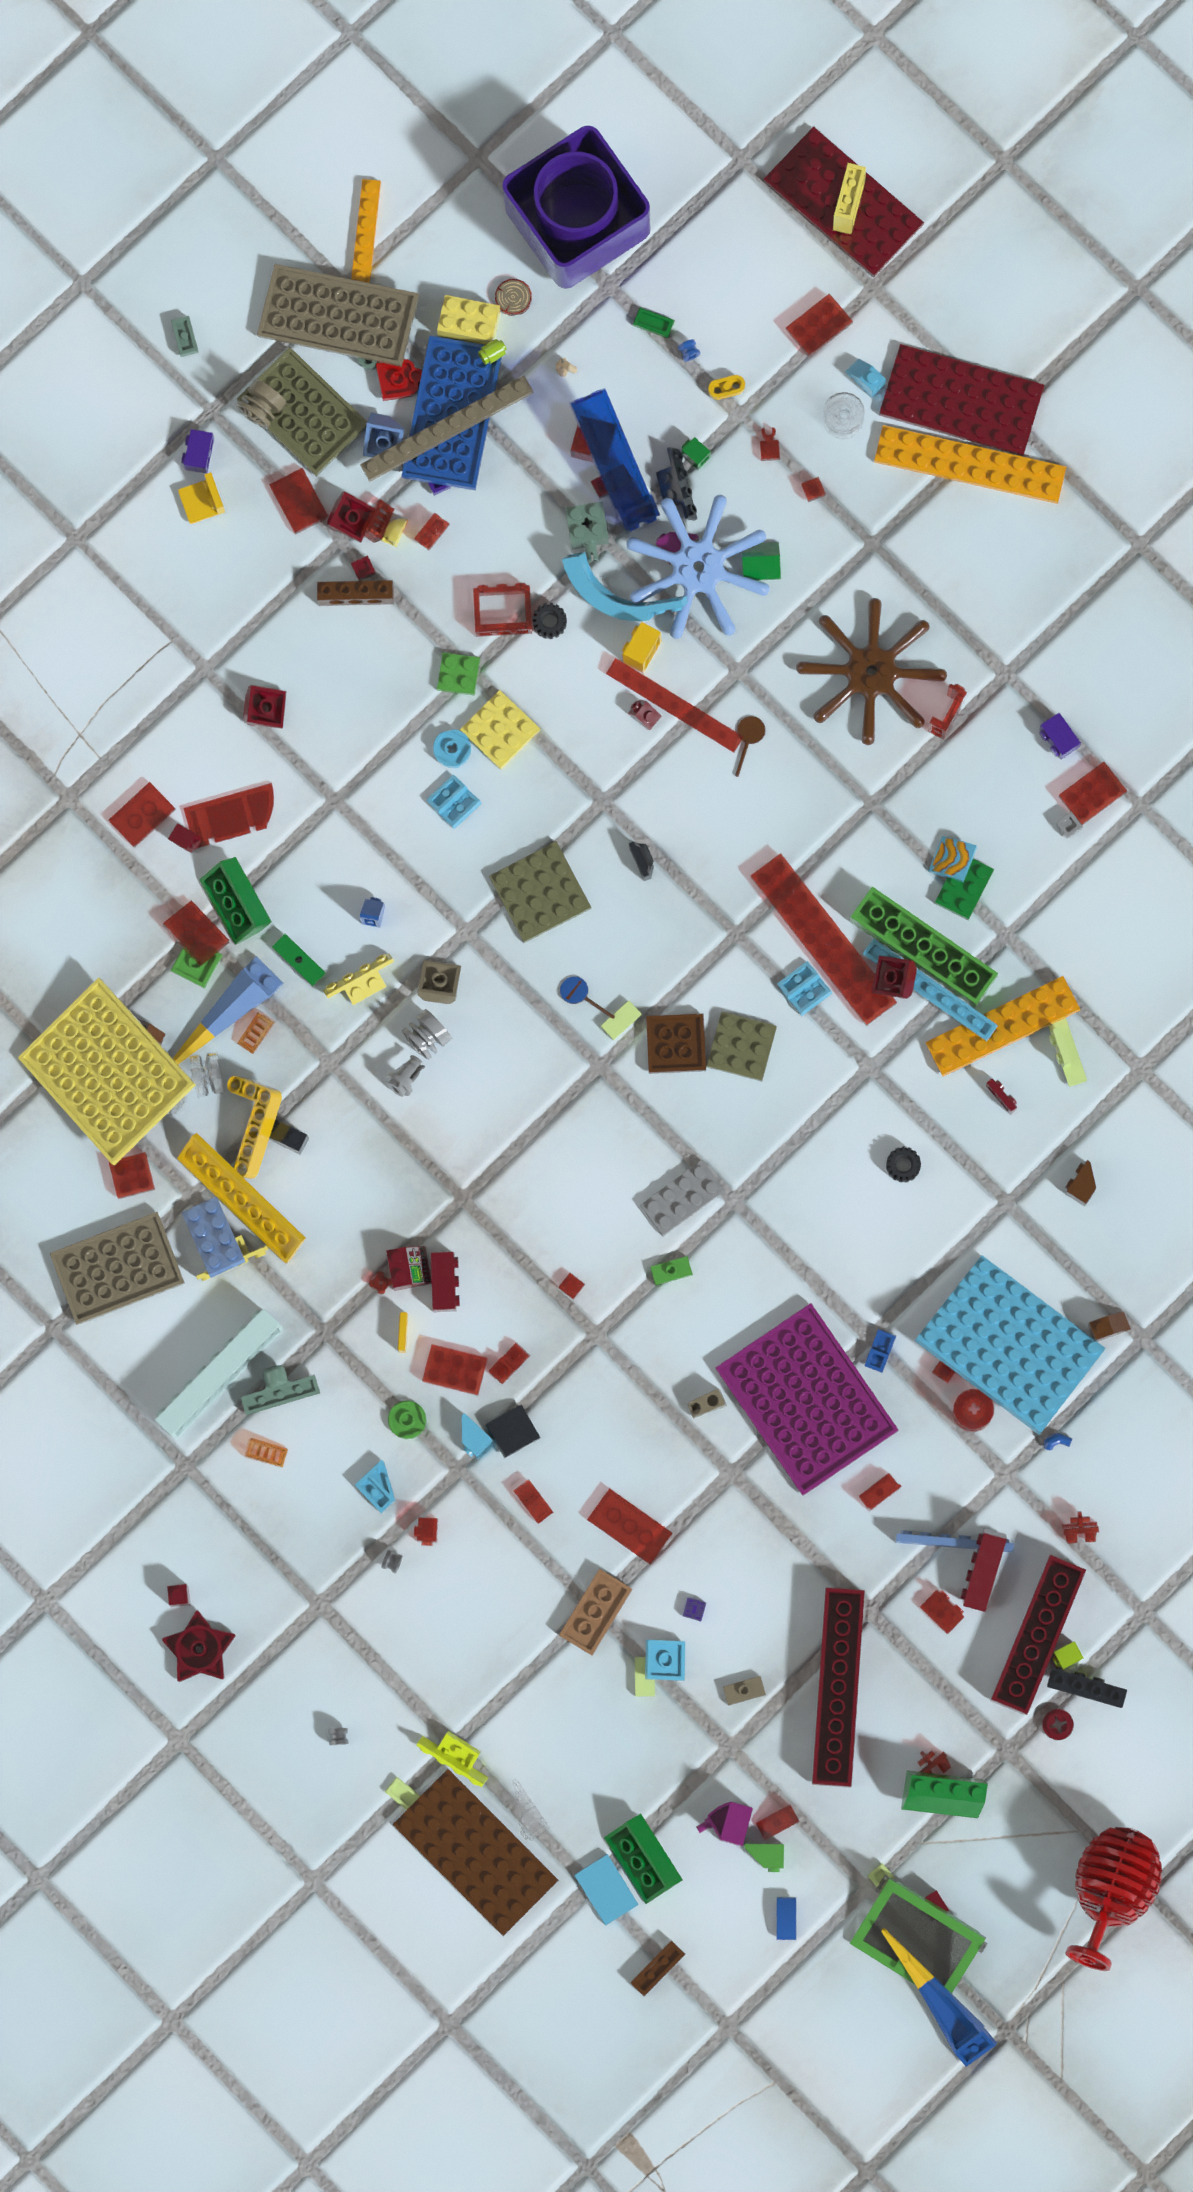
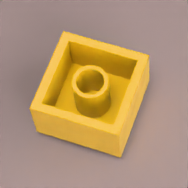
(642, 647)

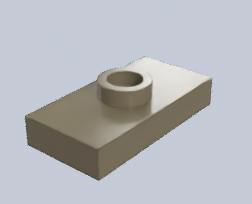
(744, 1690)

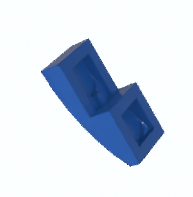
(880, 1350)
(786, 1918)

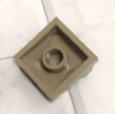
(439, 982)

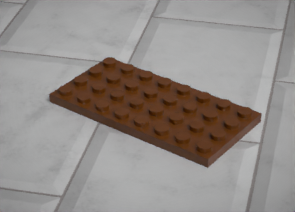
(475, 1852)

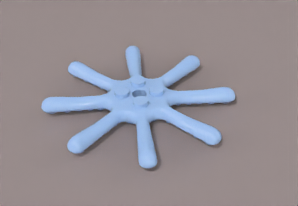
(708, 556)

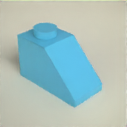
(866, 377)
(473, 1437)

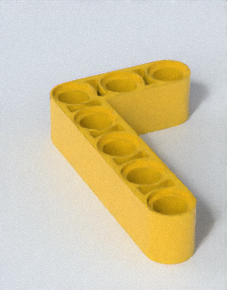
(256, 1123)

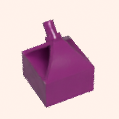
(729, 1822)

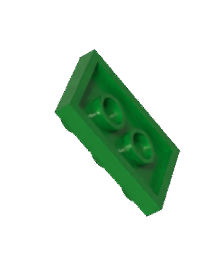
(963, 896)

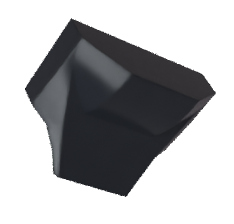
(643, 859)

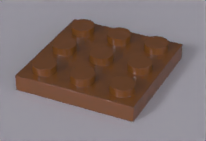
(676, 1043)

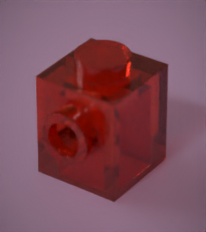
(426, 1531)

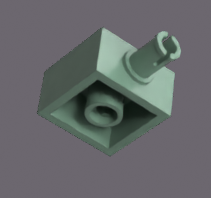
(587, 537)

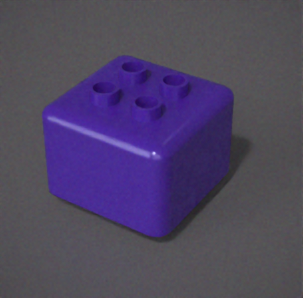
(577, 206)

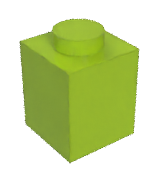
(1067, 1656)

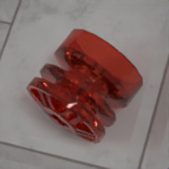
(966, 1419)

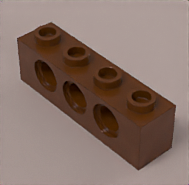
(355, 593)

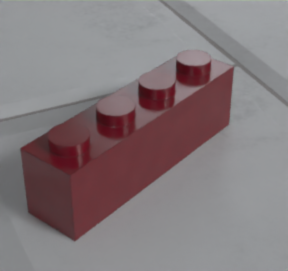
(984, 1569)

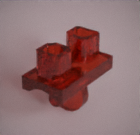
(431, 531)
(1078, 1527)
(941, 1761)

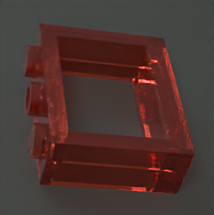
(502, 628)

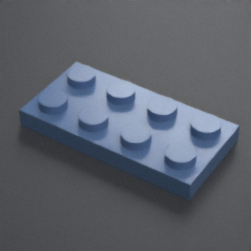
(213, 1237)

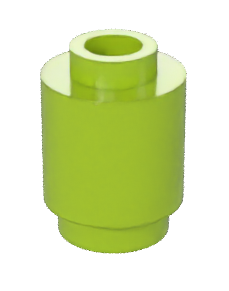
(492, 351)

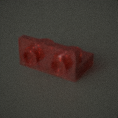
(942, 1611)

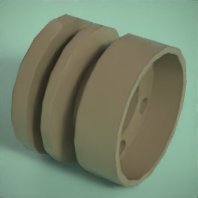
(263, 401)

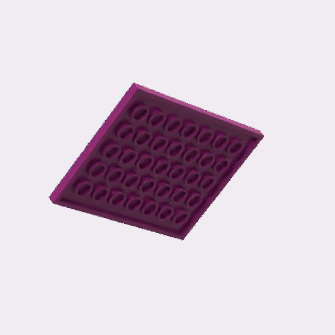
(807, 1399)

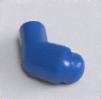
(1055, 1439)

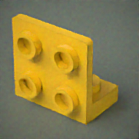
(201, 500)

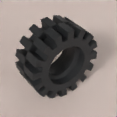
(553, 610)
(903, 1153)

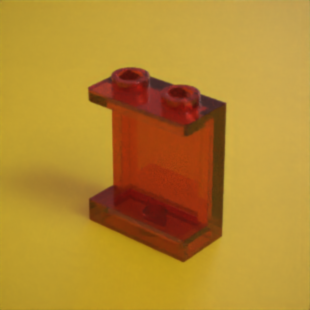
(941, 728)

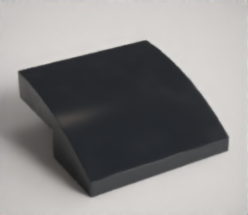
(512, 1431)

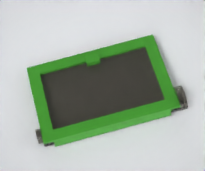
(923, 1928)

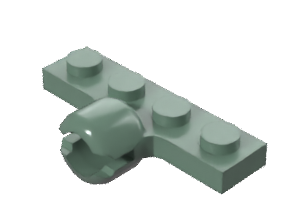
(279, 1390)

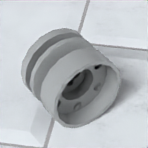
(426, 1034)

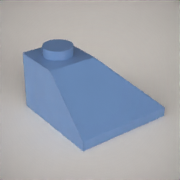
(381, 434)

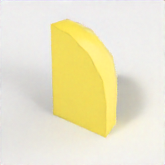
(394, 531)

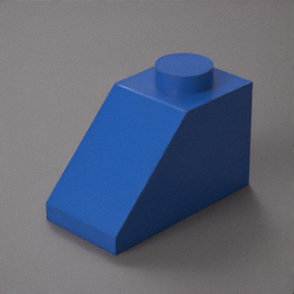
(372, 912)

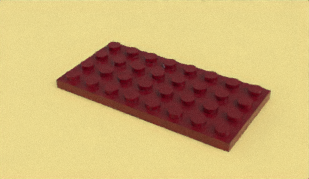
(812, 182)
(961, 400)

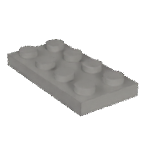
(682, 1198)

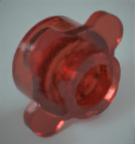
(375, 1282)

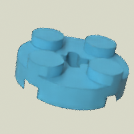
(453, 759)

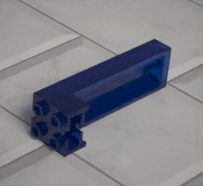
(614, 460)

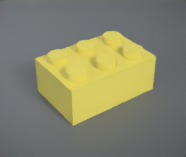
(468, 320)

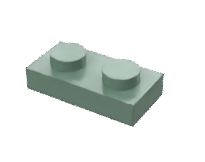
(184, 336)

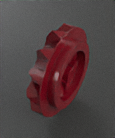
(1062, 1716)

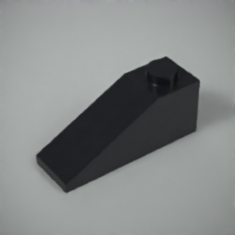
(288, 1137)

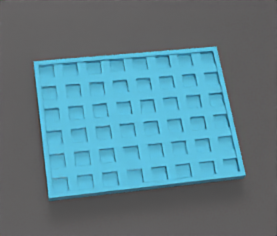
(1010, 1344)

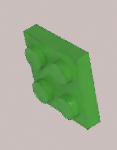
(458, 674)

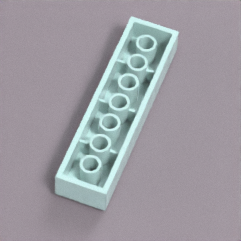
(218, 1374)

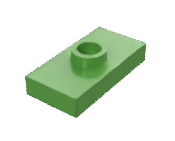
(671, 1270)

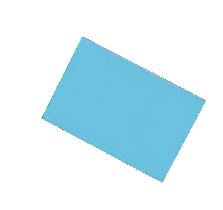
(606, 1889)

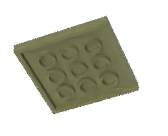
(540, 892)

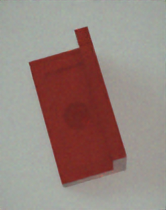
(879, 1492)

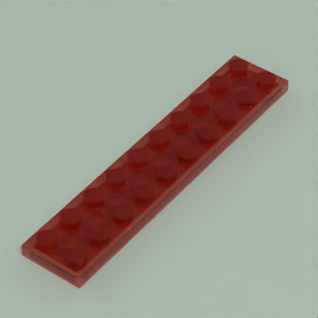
(822, 938)

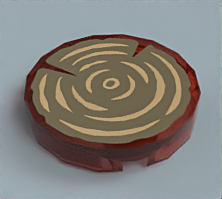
(513, 297)

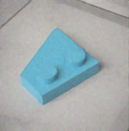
(377, 1487)

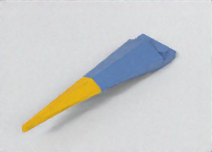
(246, 992)

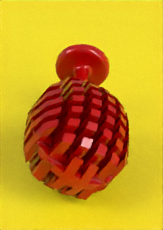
(1114, 1887)

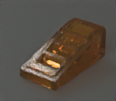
(260, 1015)
(248, 1453)

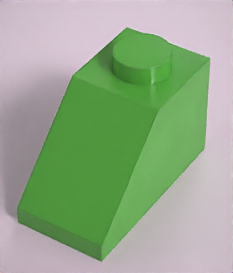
(768, 1855)

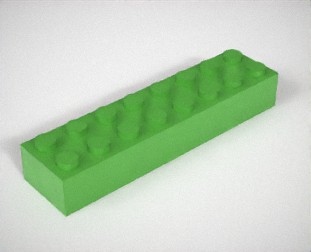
(925, 946)

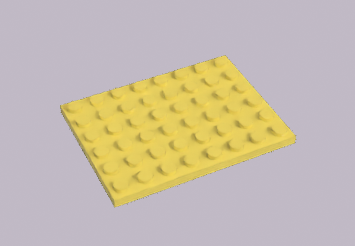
(106, 1071)

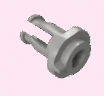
(401, 1081)

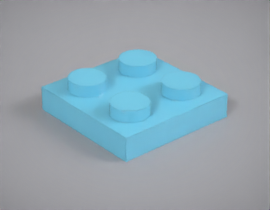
(665, 1660)

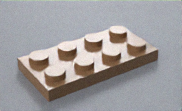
(595, 1612)

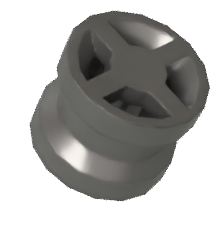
(392, 1561)
(338, 1736)

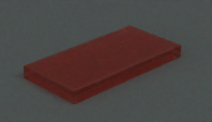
(629, 1526)

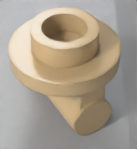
(564, 366)

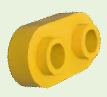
(725, 385)

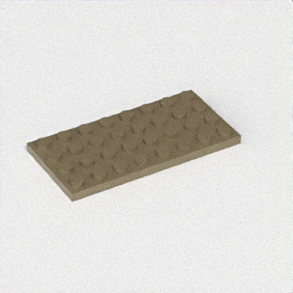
(338, 315)

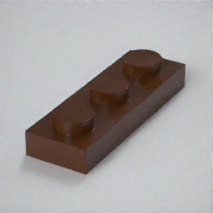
(657, 1968)

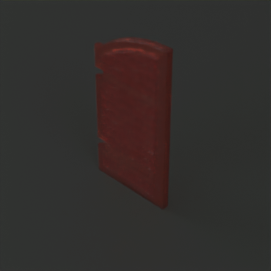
(231, 814)

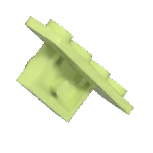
(1067, 1052)

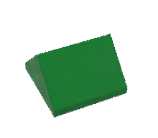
(762, 562)

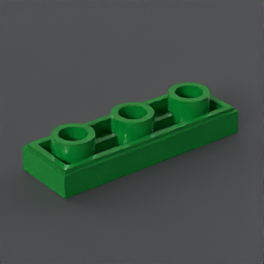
(290, 952)

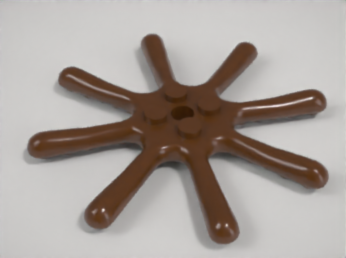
(871, 657)

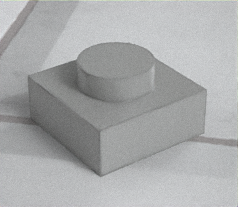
(1069, 825)

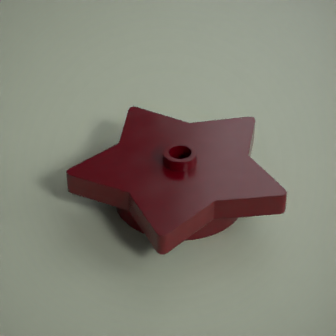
(196, 1634)

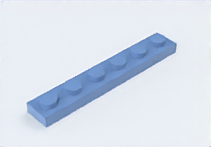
(943, 1540)

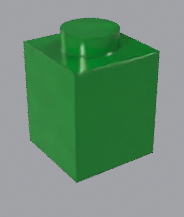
(695, 453)

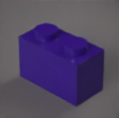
(198, 451)
(1059, 735)

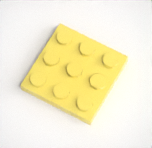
(500, 729)

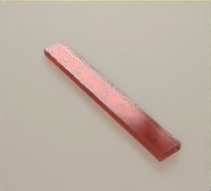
(674, 705)

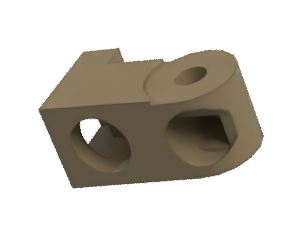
(707, 1403)

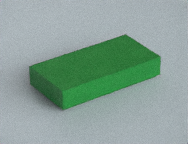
(653, 322)

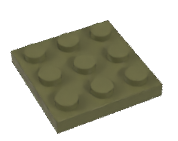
(741, 1046)

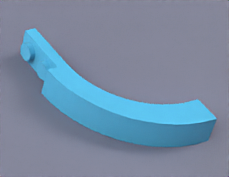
(609, 603)

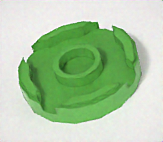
(407, 1419)

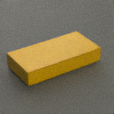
(402, 1334)

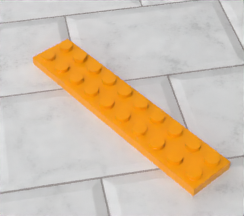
(970, 464)

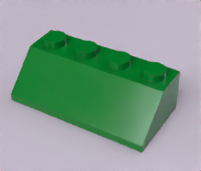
(235, 900)
(944, 1794)
(643, 1858)

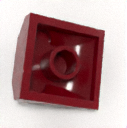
(349, 516)
(264, 707)
(894, 977)

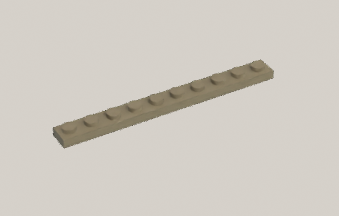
(446, 428)

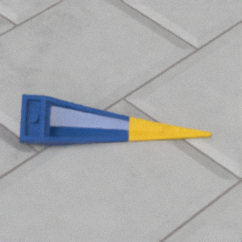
(961, 2028)

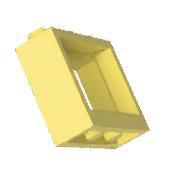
(849, 198)

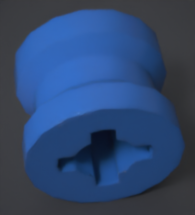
(689, 350)

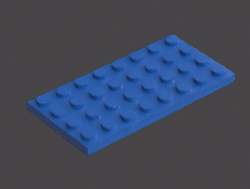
(449, 382)

